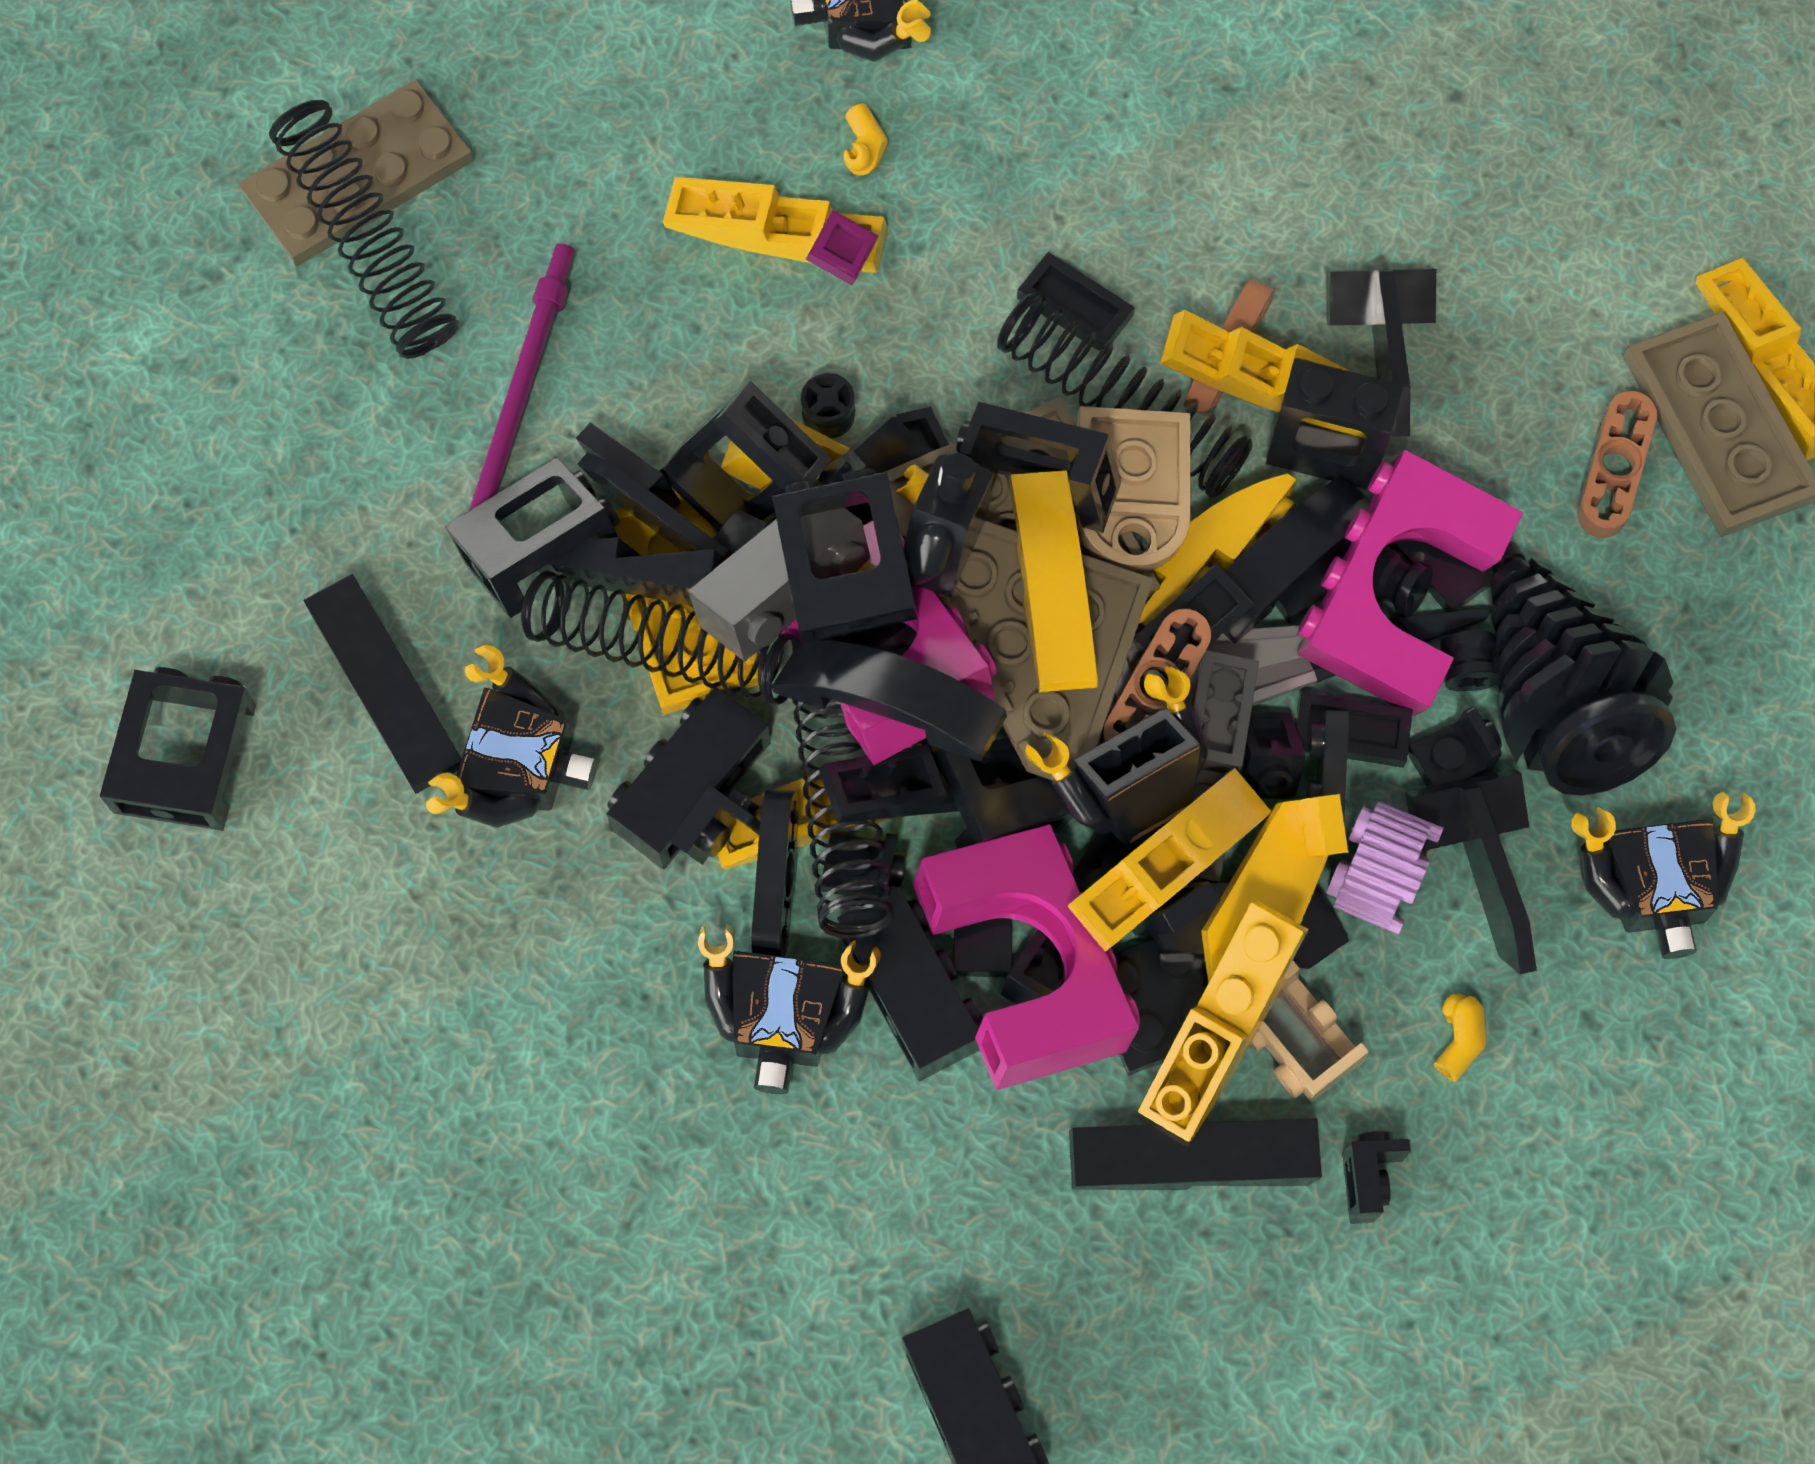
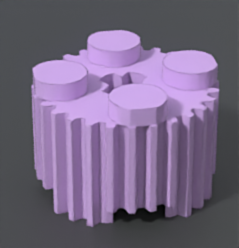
(1384, 866)

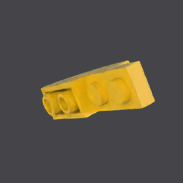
(1221, 538)
(1169, 859)
(1223, 1021)

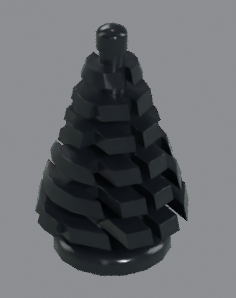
(1574, 683)

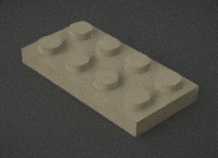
(402, 146)
(1722, 423)

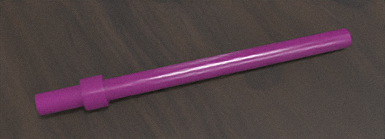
(548, 298)

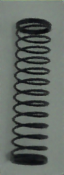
(437, 338)
(1229, 463)
(766, 672)
(847, 902)

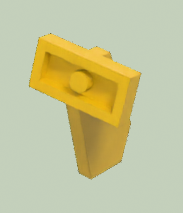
(1278, 868)

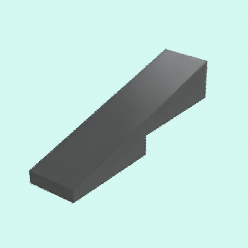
(1223, 712)

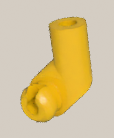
(870, 141)
(1469, 1035)

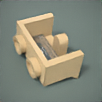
(1306, 1041)

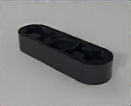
(775, 872)

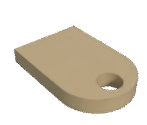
(1154, 486)

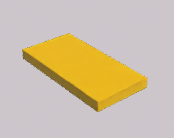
(676, 692)

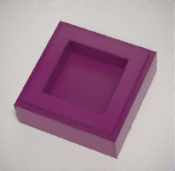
(842, 247)

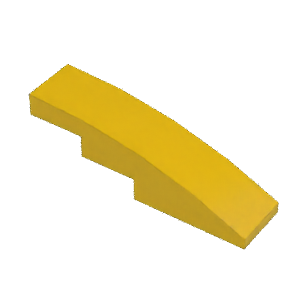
(757, 218)
(1237, 362)
(1053, 582)

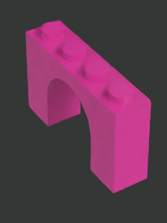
(1349, 628)
(939, 644)
(1032, 882)

